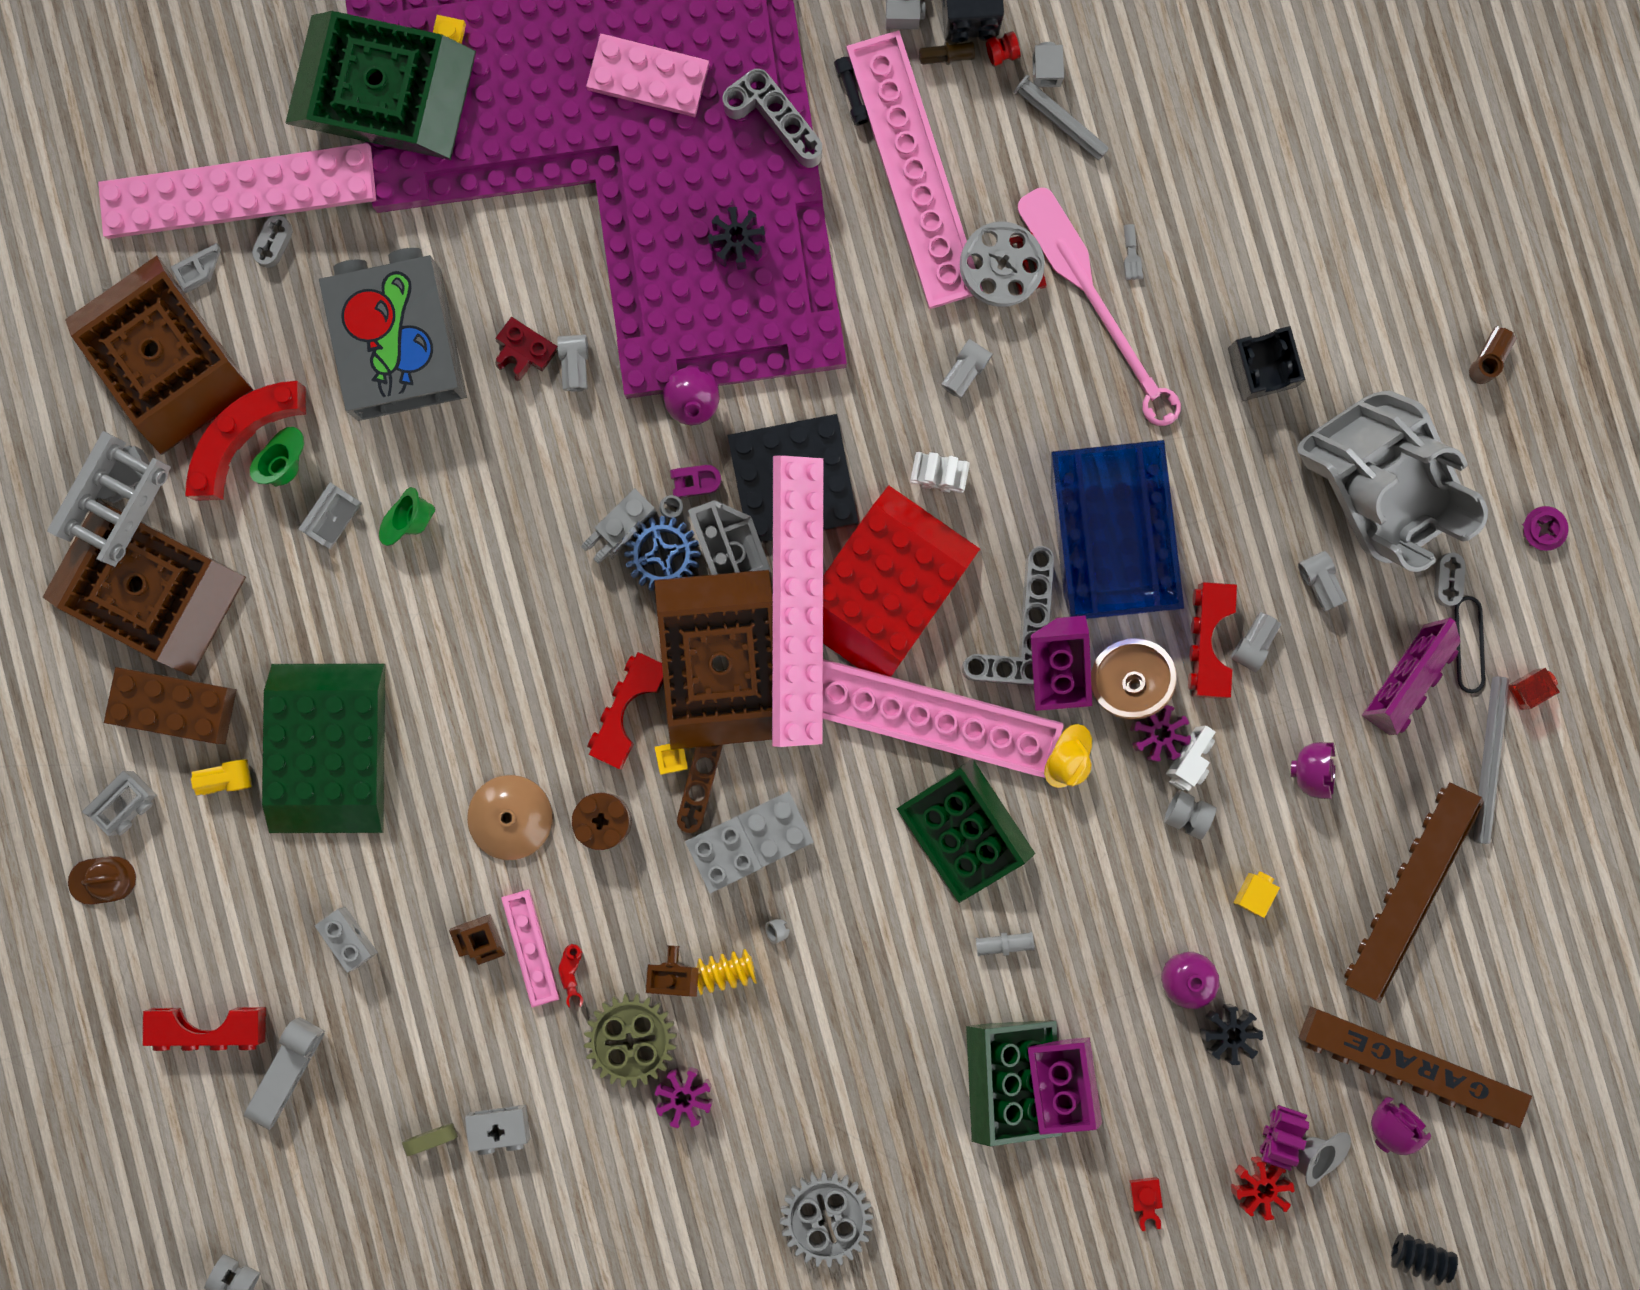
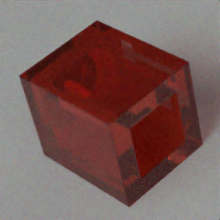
(1534, 688)

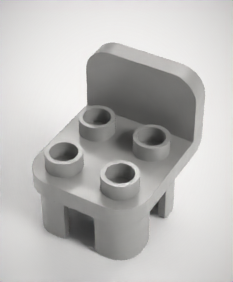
(1394, 478)

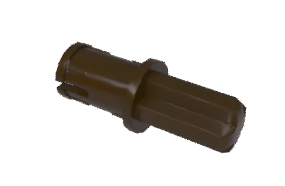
(947, 53)

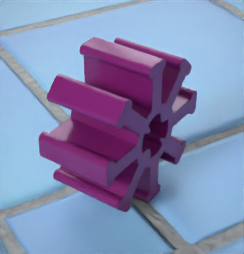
(1163, 742)
(681, 1106)
(1284, 1137)

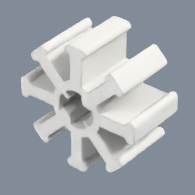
(939, 472)

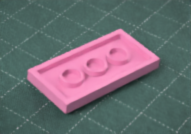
(647, 75)

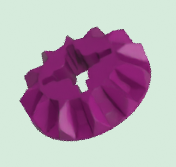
(1558, 528)

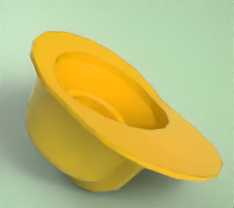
(1070, 758)

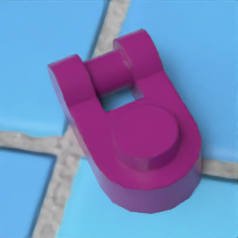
(705, 480)

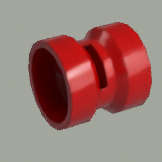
(1003, 48)

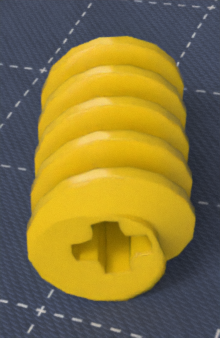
(725, 971)

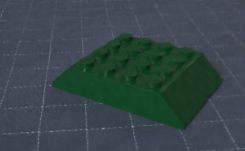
(324, 748)

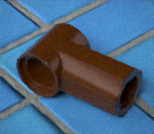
(1493, 355)

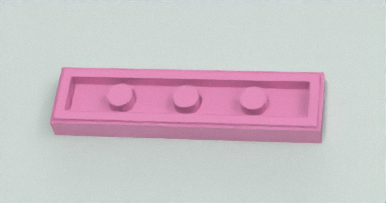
(530, 948)

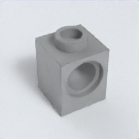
(1048, 65)

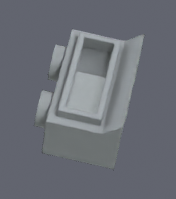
(120, 803)

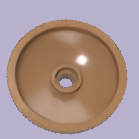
(1131, 663)
(530, 817)

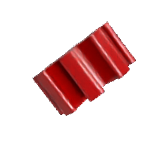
(1259, 1198)

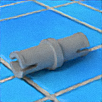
(1005, 944)

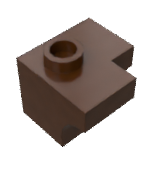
(478, 939)

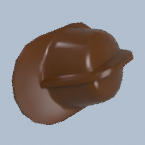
(101, 880)

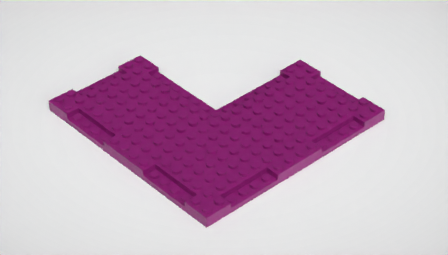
(654, 171)

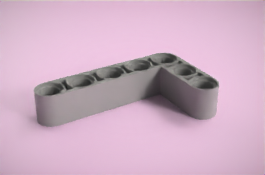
(1030, 601)

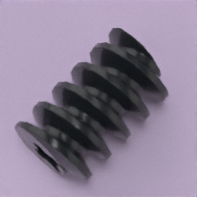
(1424, 1258)

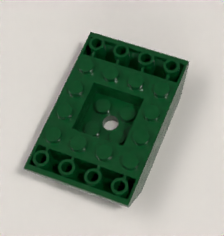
(413, 105)

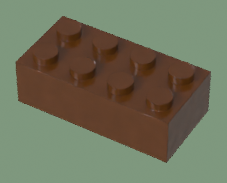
(170, 706)

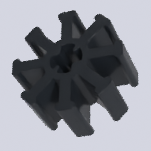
(748, 237)
(1231, 1022)

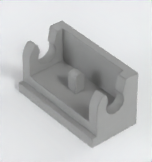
(330, 515)

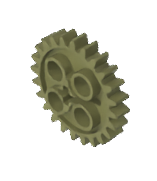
(634, 1066)

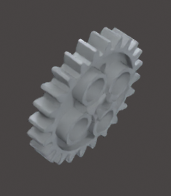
(851, 1211)

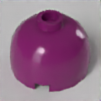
(691, 396)
(1315, 770)
(1190, 980)
(1398, 1129)

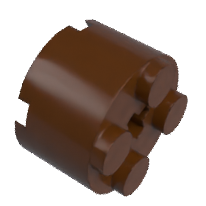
(589, 832)

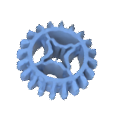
(675, 550)

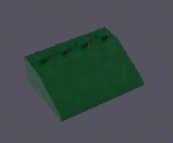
(966, 831)
(1002, 1081)

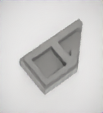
(197, 268)

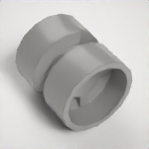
(1192, 815)
(244, 1278)

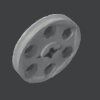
(1001, 278)

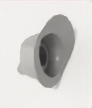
(1322, 1156)

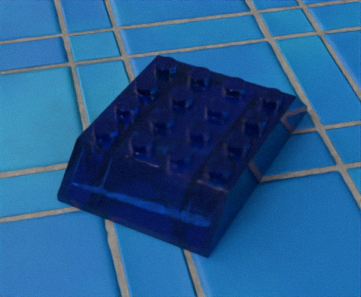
(1116, 530)

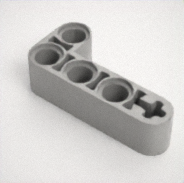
(778, 120)
(296, 1050)

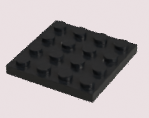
(812, 438)

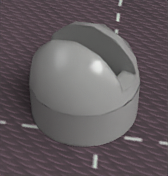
(672, 501)
(776, 930)

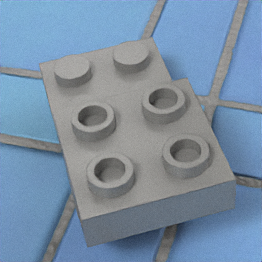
(749, 842)

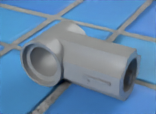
(573, 357)
(969, 363)
(1320, 574)
(1252, 648)

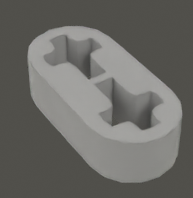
(267, 238)
(1456, 581)

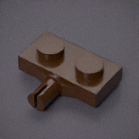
(672, 977)

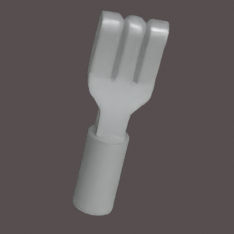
(1132, 262)

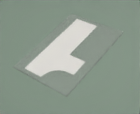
(622, 543)

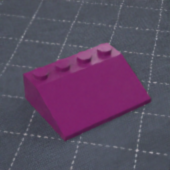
(1413, 676)

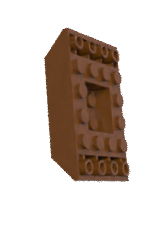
(187, 377)
(172, 613)
(710, 619)

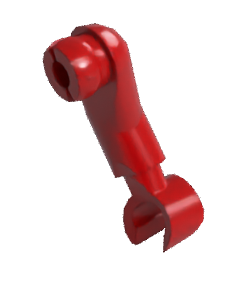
(567, 969)

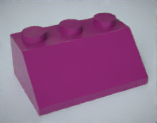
(1062, 664)
(1065, 1086)

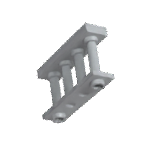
(87, 486)

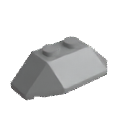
(728, 539)

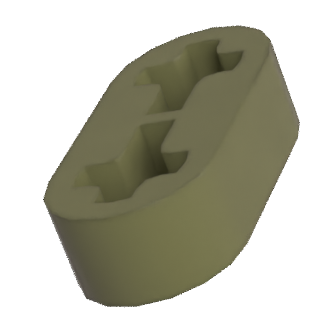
(429, 1139)

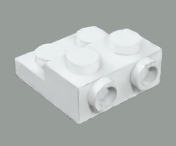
(1190, 766)

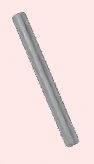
(1491, 758)

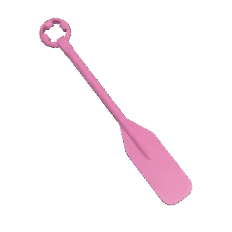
(1071, 260)

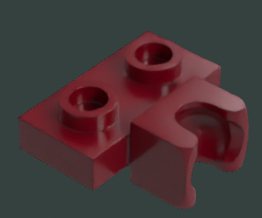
(523, 348)

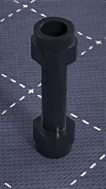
(844, 70)

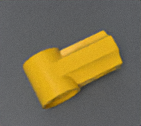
(228, 777)

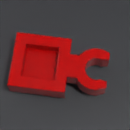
(1146, 1198)

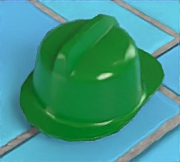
(279, 459)
(406, 516)

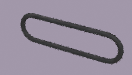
(1481, 639)

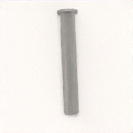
(1061, 118)

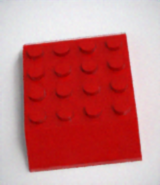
(890, 582)

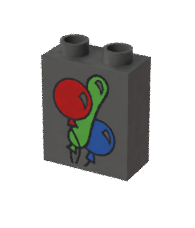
(392, 335)

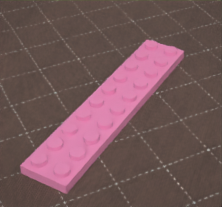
(912, 166)
(237, 191)
(797, 601)
(938, 719)

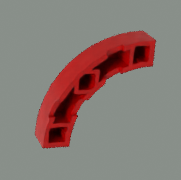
(232, 430)

